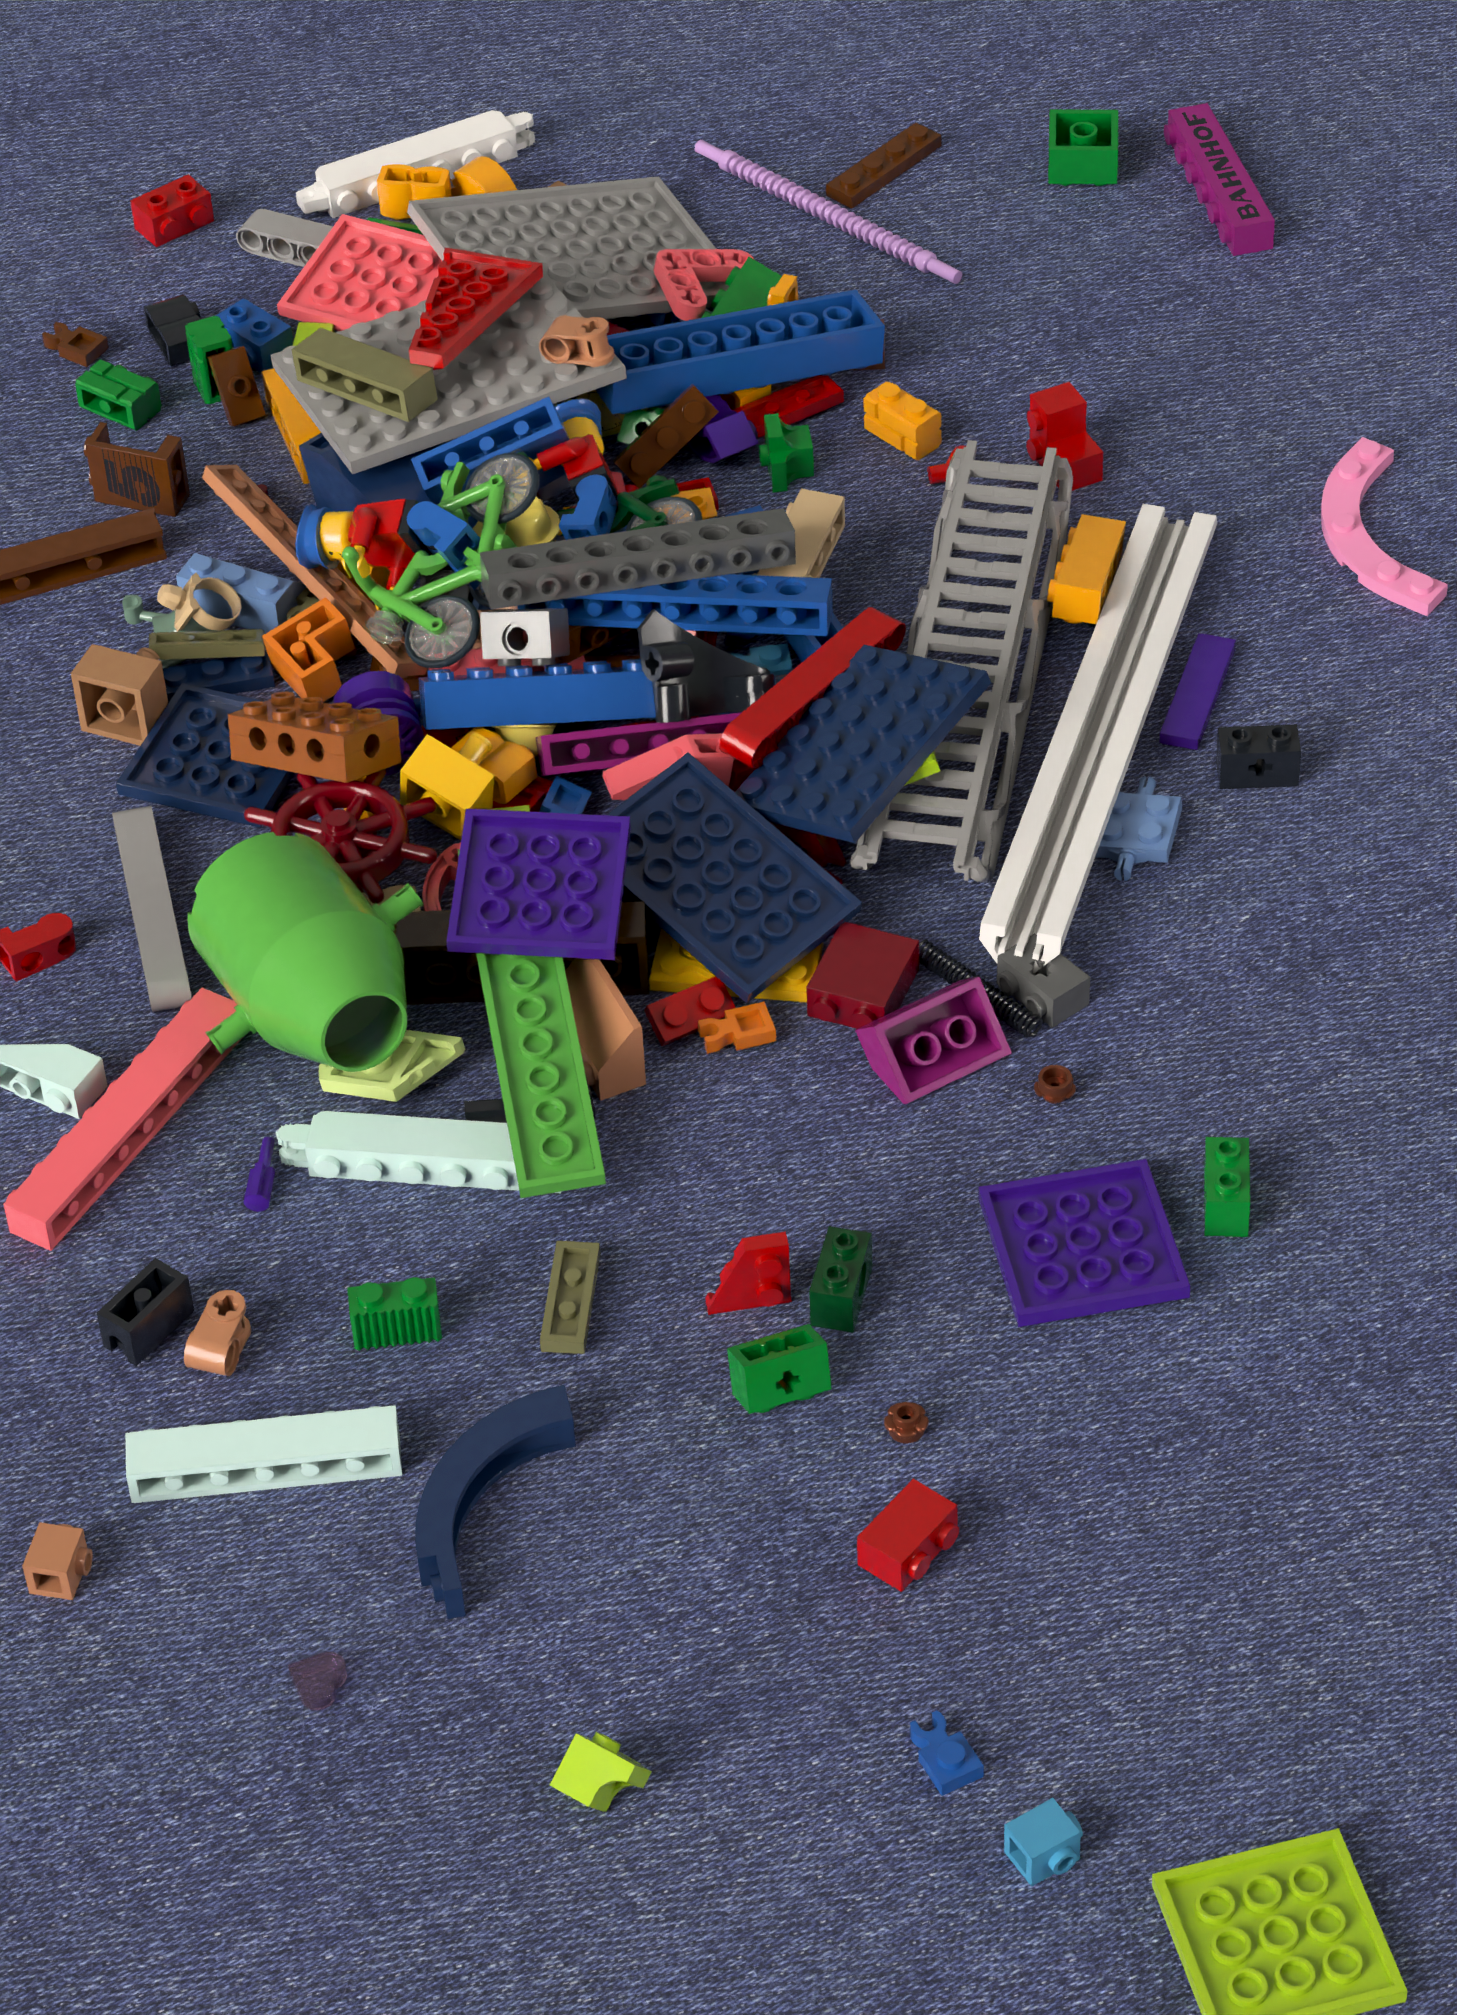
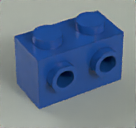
(257, 332)

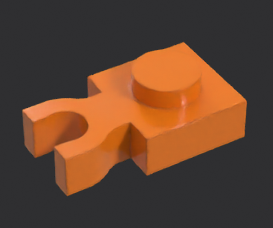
(743, 1026)

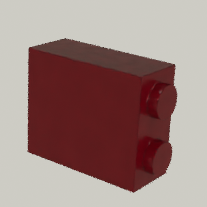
(862, 976)

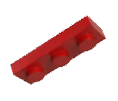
(794, 402)

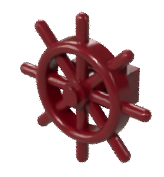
(347, 839)

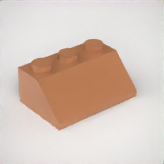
(606, 1030)

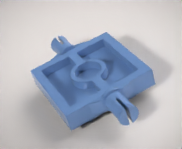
(1140, 828)

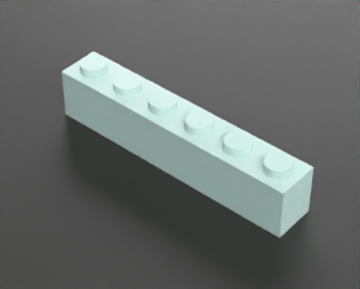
(263, 1454)

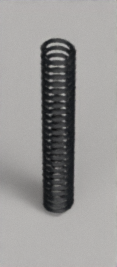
(946, 977)

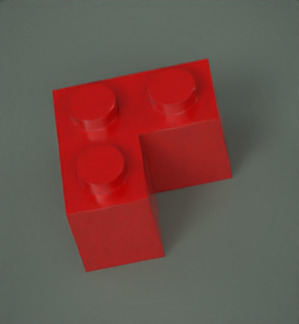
(1059, 422)

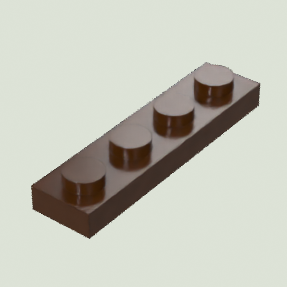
(883, 165)

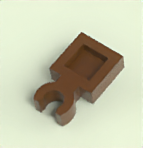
(78, 345)

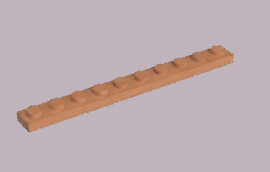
(279, 535)

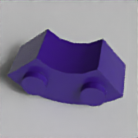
(724, 434)

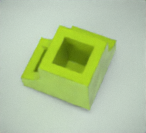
(597, 1771)

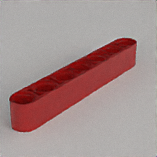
(770, 717)

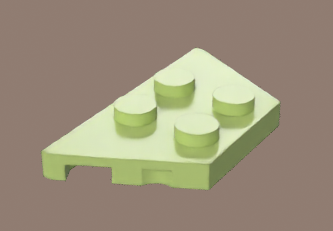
(409, 1066)

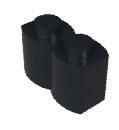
(167, 326)

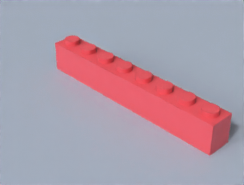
(119, 1124)

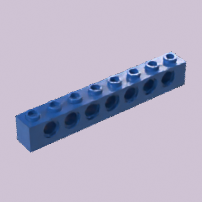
(712, 604)

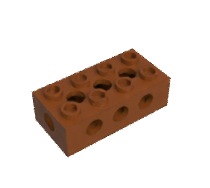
(314, 737)

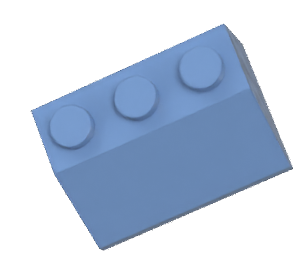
(262, 595)

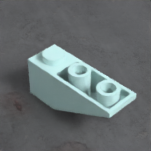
(53, 1075)

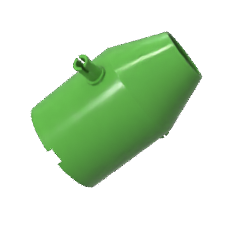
(302, 952)

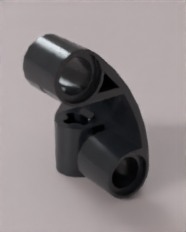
(694, 675)

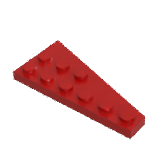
(466, 300)

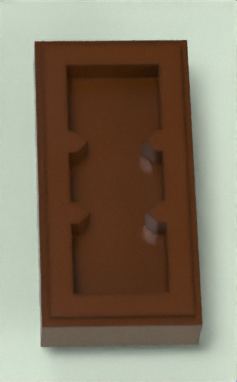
(236, 386)

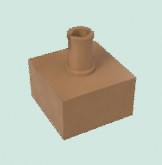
(119, 692)

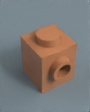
(57, 1561)

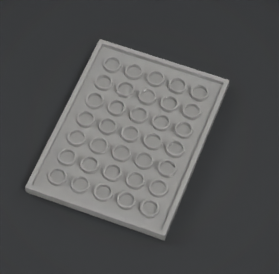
(590, 237)
(482, 384)

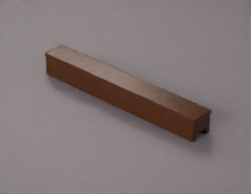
(80, 555)

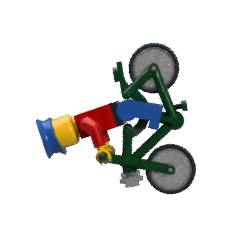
(600, 504)

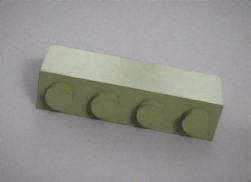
(364, 374)

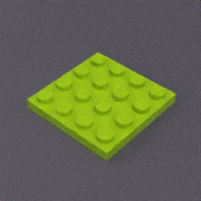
(1280, 1932)

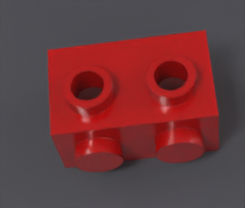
(172, 210)
(908, 1535)

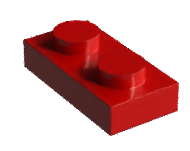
(679, 1013)

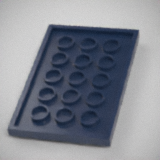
(861, 742)
(726, 879)

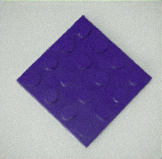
(539, 884)
(1083, 1242)

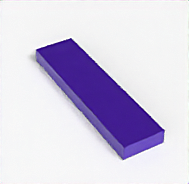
(1197, 691)

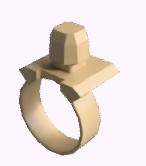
(188, 607)

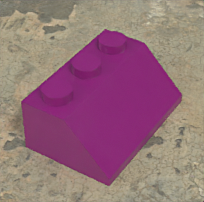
(934, 1040)

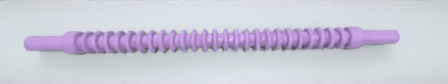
(827, 211)

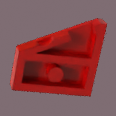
(754, 1276)

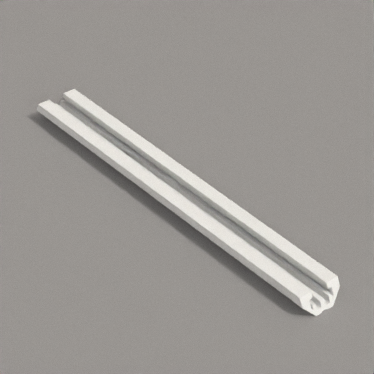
(1096, 736)

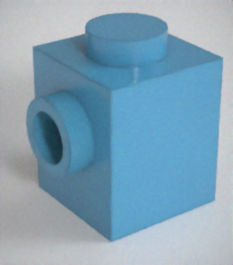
(1043, 1841)

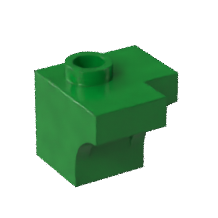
(786, 452)

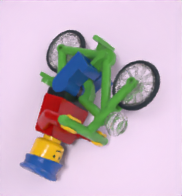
(417, 542)

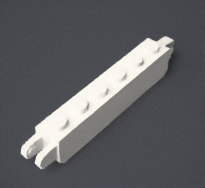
(353, 180)

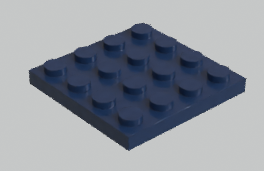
(190, 764)

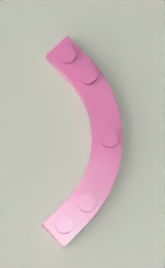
(1353, 545)

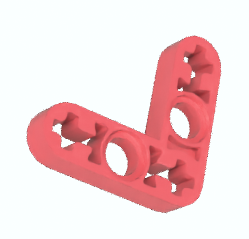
(683, 269)

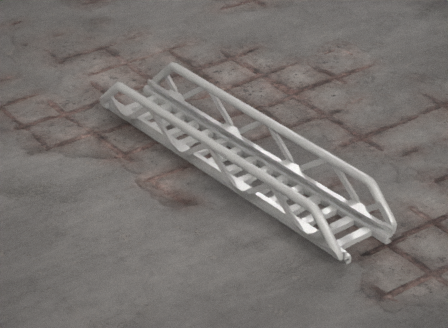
(1002, 715)

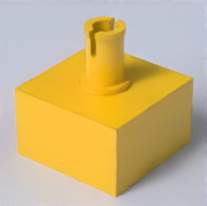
(450, 779)

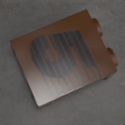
(137, 476)

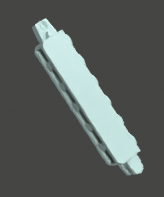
(401, 1150)

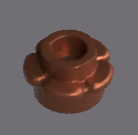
(1055, 1084)
(906, 1422)

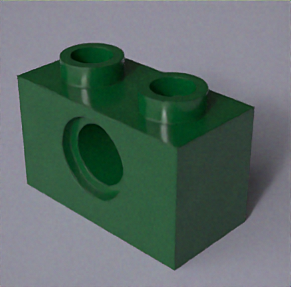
(840, 1279)

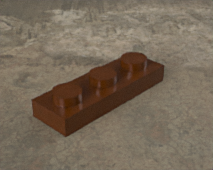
(665, 436)

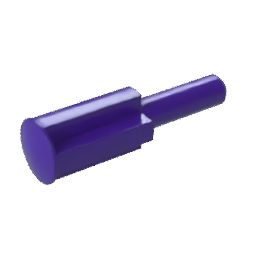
(261, 1179)

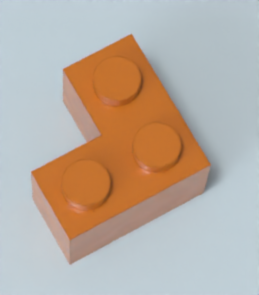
(307, 647)

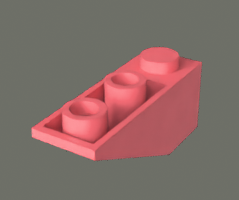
(635, 773)

